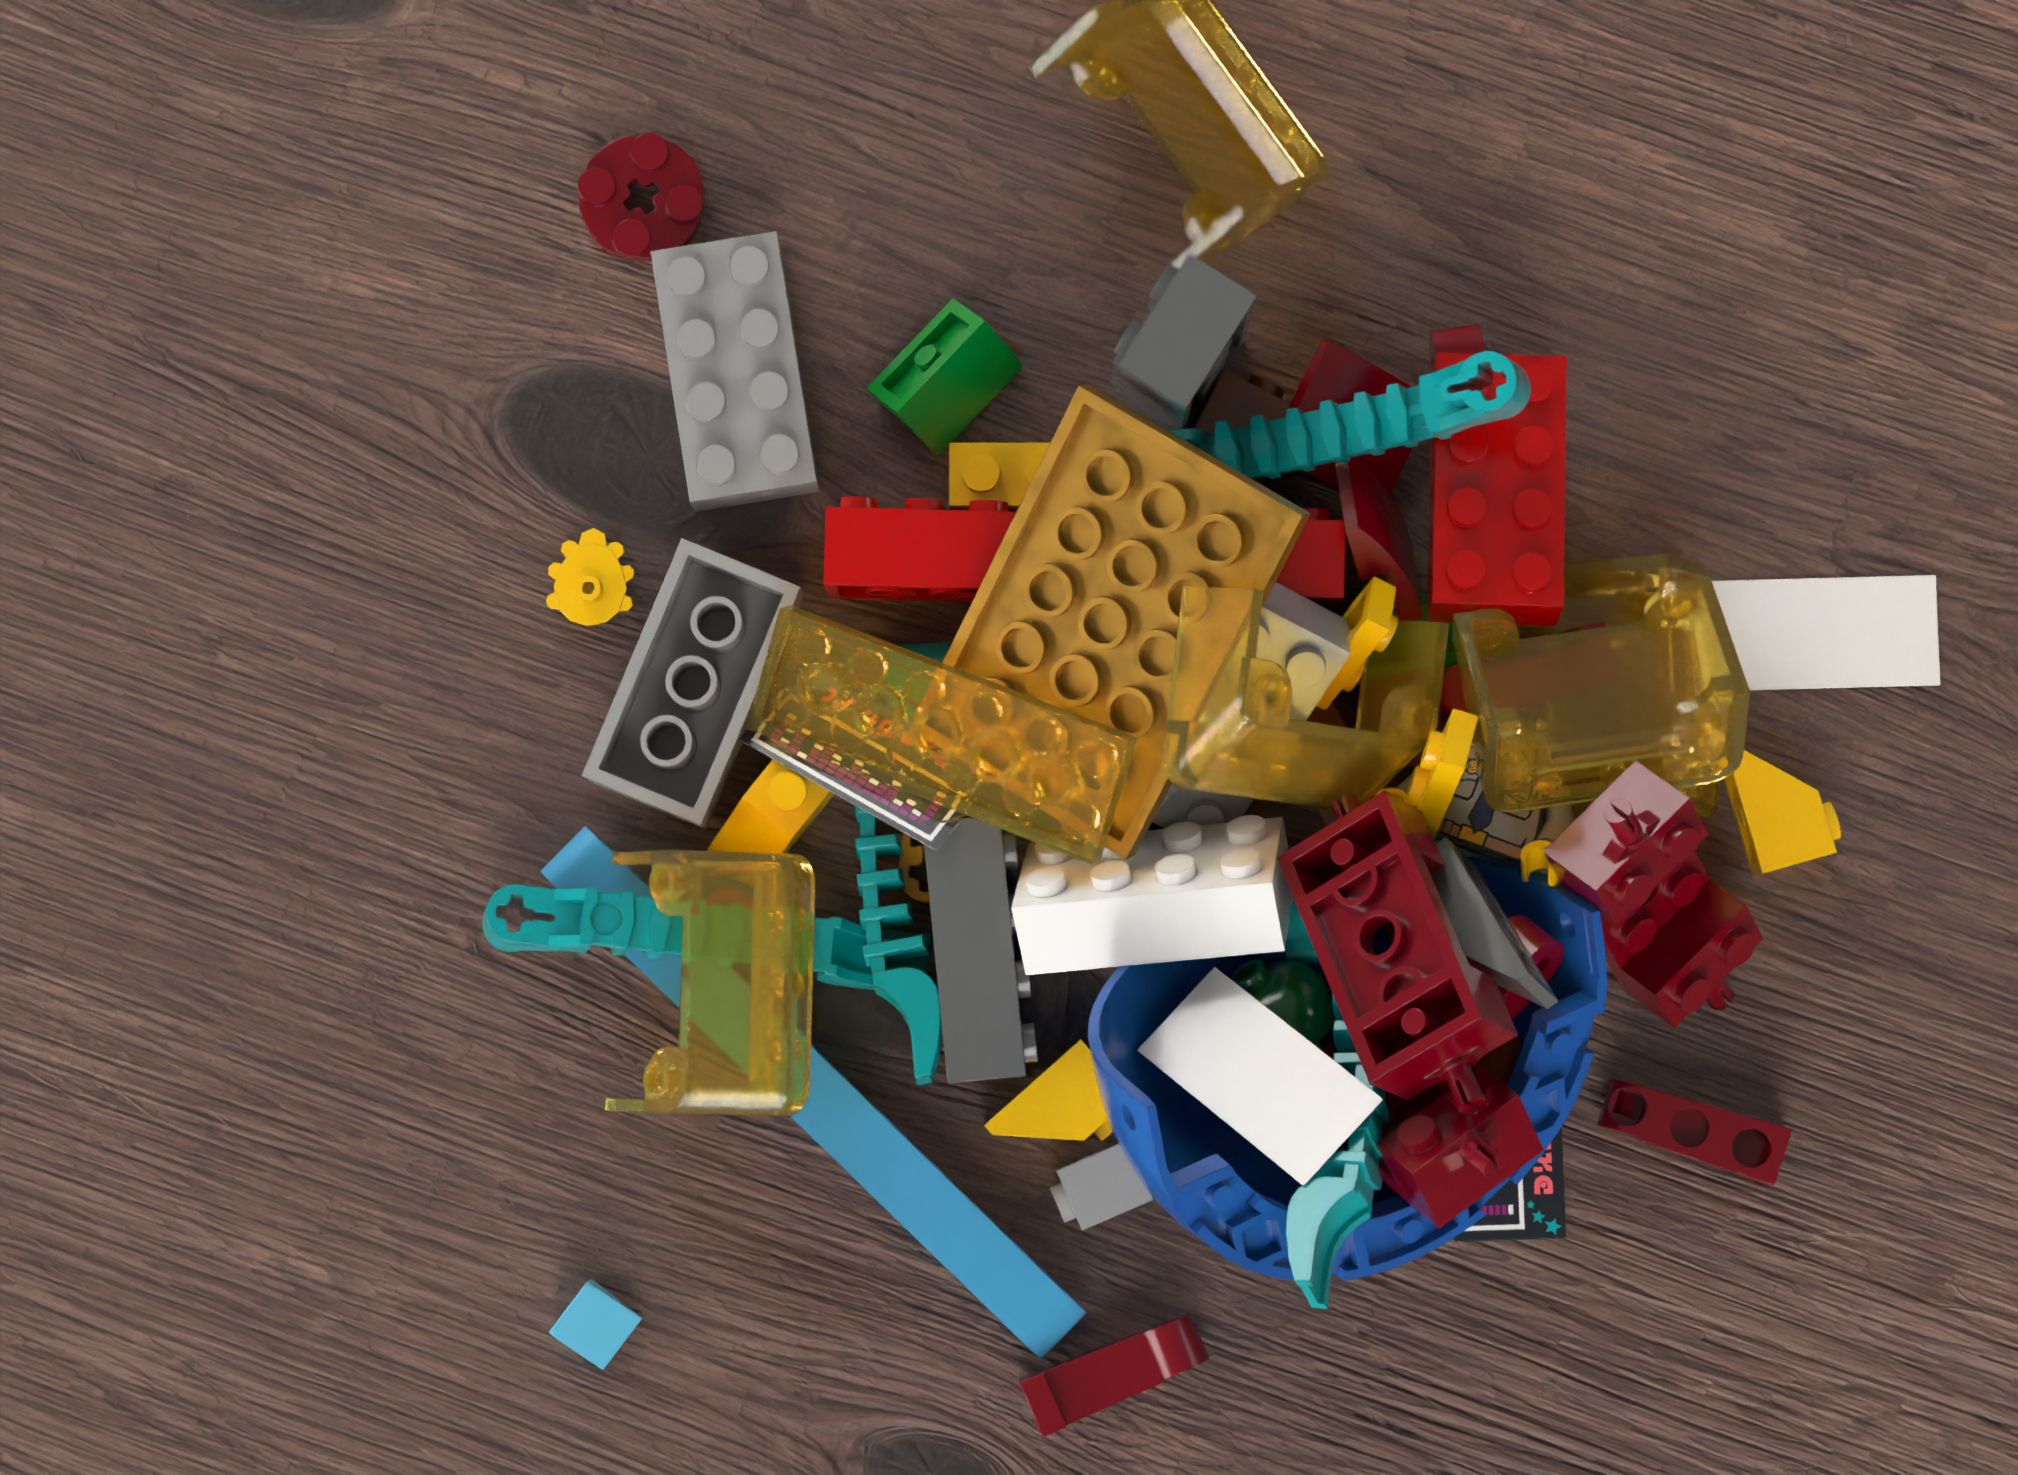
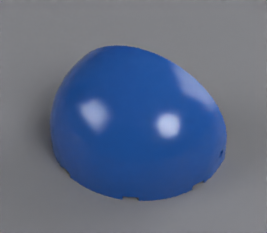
(1240, 1197)

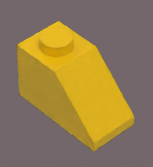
(772, 812)
(1779, 817)
(1058, 1103)

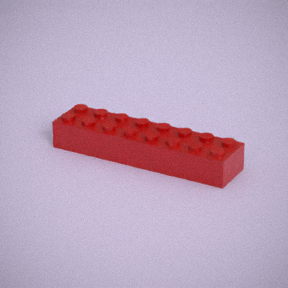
(946, 553)

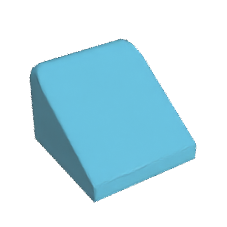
(595, 1324)

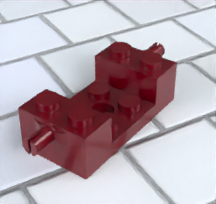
(1662, 917)
(1419, 1005)
(1450, 1157)

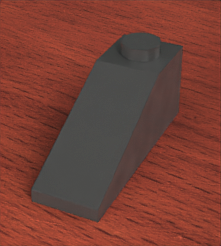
(1485, 929)

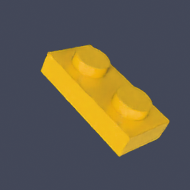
(992, 471)
(1369, 629)
(1441, 768)

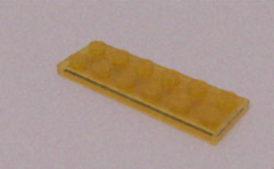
(941, 733)

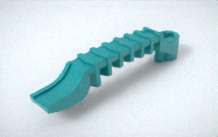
(1370, 424)
(585, 918)
(905, 988)
(1343, 1188)

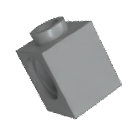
(1098, 1188)

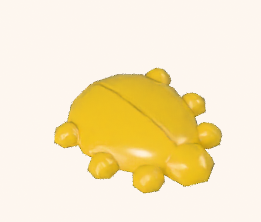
(590, 580)

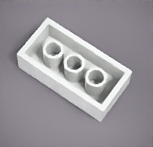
(1178, 899)

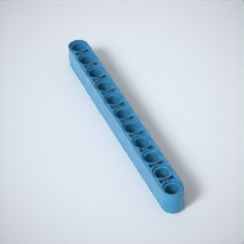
(874, 1151)

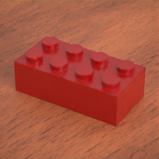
(1501, 505)

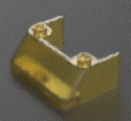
(1202, 107)
(1233, 720)
(740, 983)

